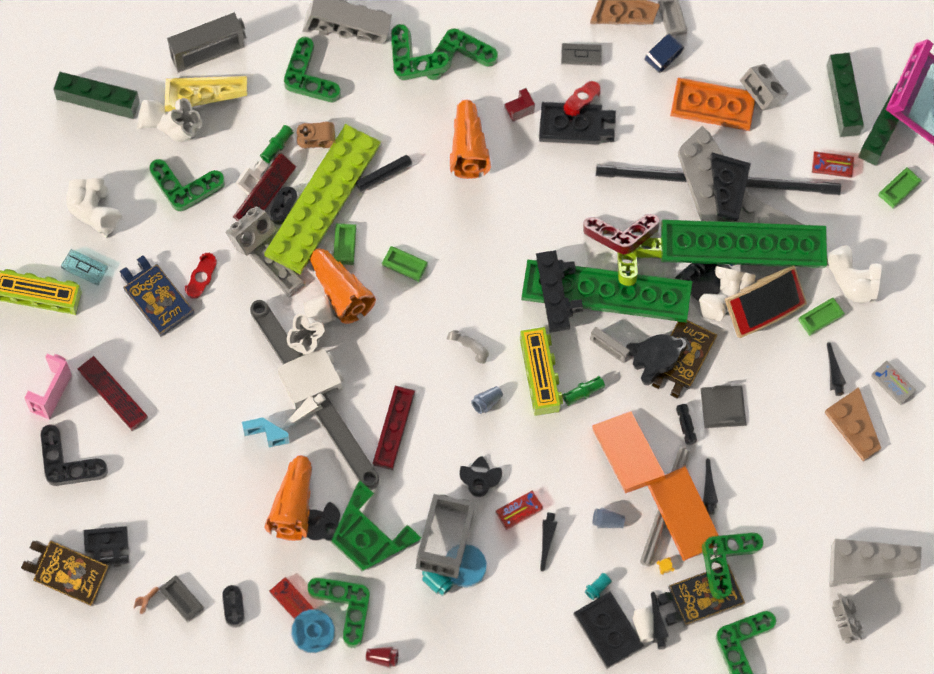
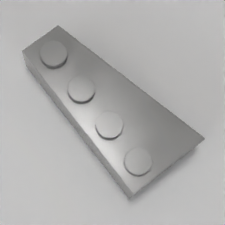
(864, 561)

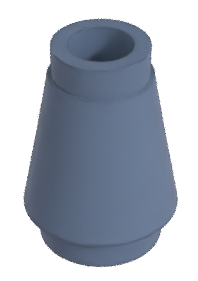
(486, 400)
(607, 519)

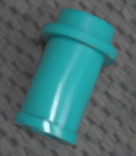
(593, 591)

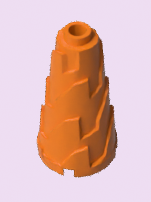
(469, 145)
(341, 287)
(291, 505)

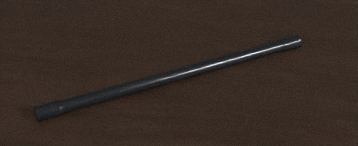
(823, 187)

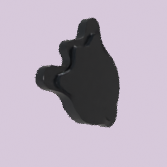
(656, 355)

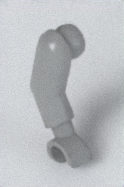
(471, 343)

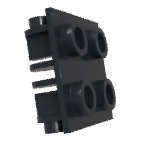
(702, 277)

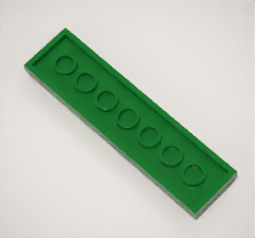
(743, 243)
(602, 291)

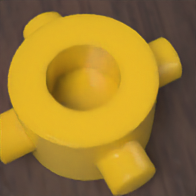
(665, 565)

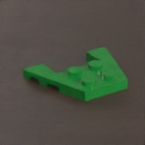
(361, 539)

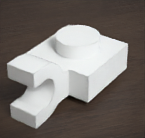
(251, 177)

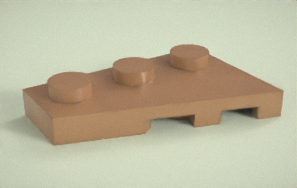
(625, 12)
(854, 424)

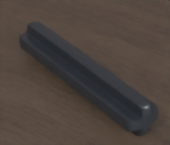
(384, 173)

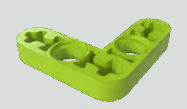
(637, 253)

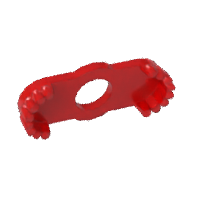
(574, 103)
(207, 265)

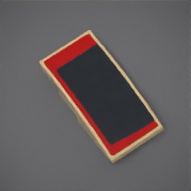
(766, 301)

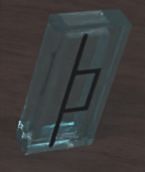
(84, 267)

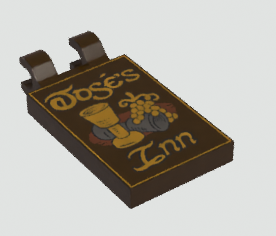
(699, 344)
(67, 571)

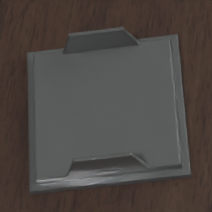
(723, 406)

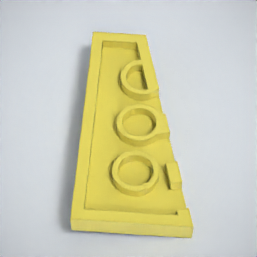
(203, 90)

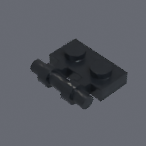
(107, 539)

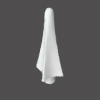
(310, 406)

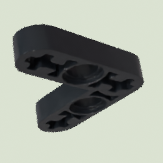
(59, 465)

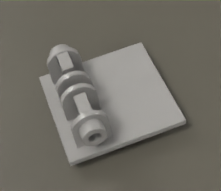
(847, 609)

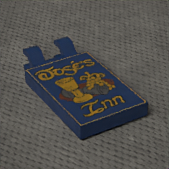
(156, 296)

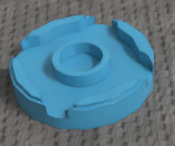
(472, 568)
(312, 631)

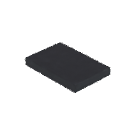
(608, 630)

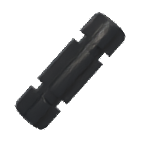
(686, 424)

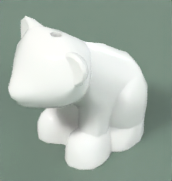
(178, 124)
(83, 202)
(731, 282)
(856, 284)
(310, 326)

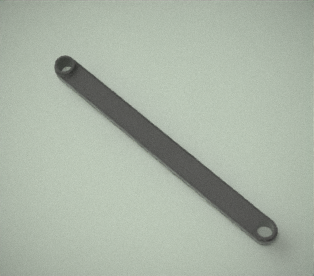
(328, 414)

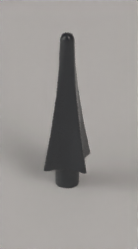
(836, 378)
(710, 497)
(548, 529)
(659, 630)

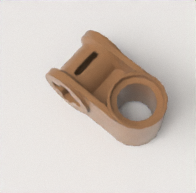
(318, 135)

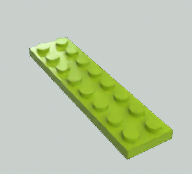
(322, 199)

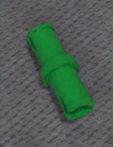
(276, 144)
(583, 390)

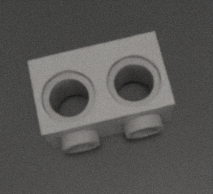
(764, 87)
(253, 233)

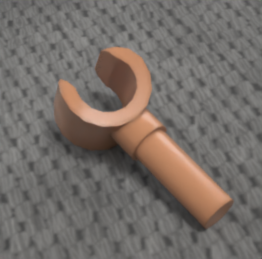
(143, 601)

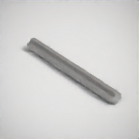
(658, 524)

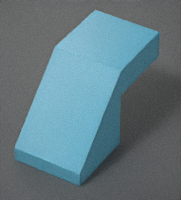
(274, 434)

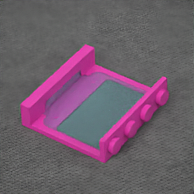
(914, 93)

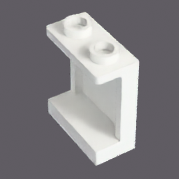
(310, 376)

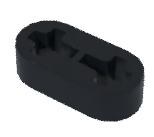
(279, 203)
(228, 606)

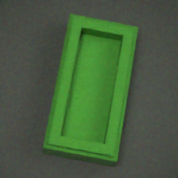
(899, 187)
(345, 243)
(405, 263)
(821, 316)

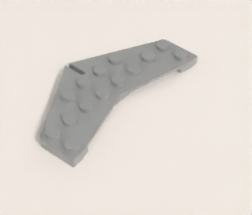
(696, 165)

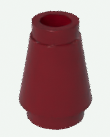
(383, 656)

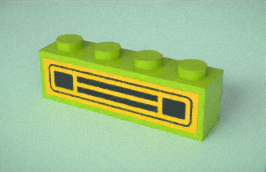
(39, 292)
(540, 371)

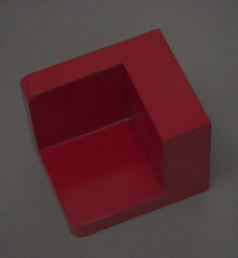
(521, 106)

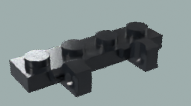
(556, 305)

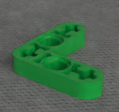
(454, 47)
(408, 59)
(300, 75)
(179, 191)
(724, 551)
(353, 604)
(738, 637)

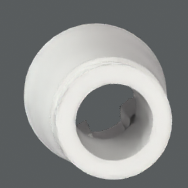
(644, 624)

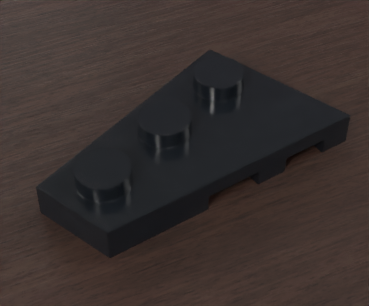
(729, 184)

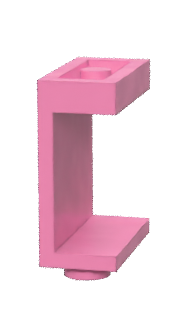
(46, 405)

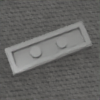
(284, 277)

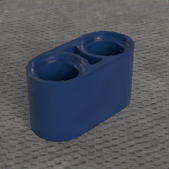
(664, 53)

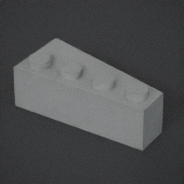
(347, 20)

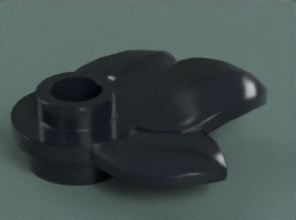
(480, 474)
(322, 521)

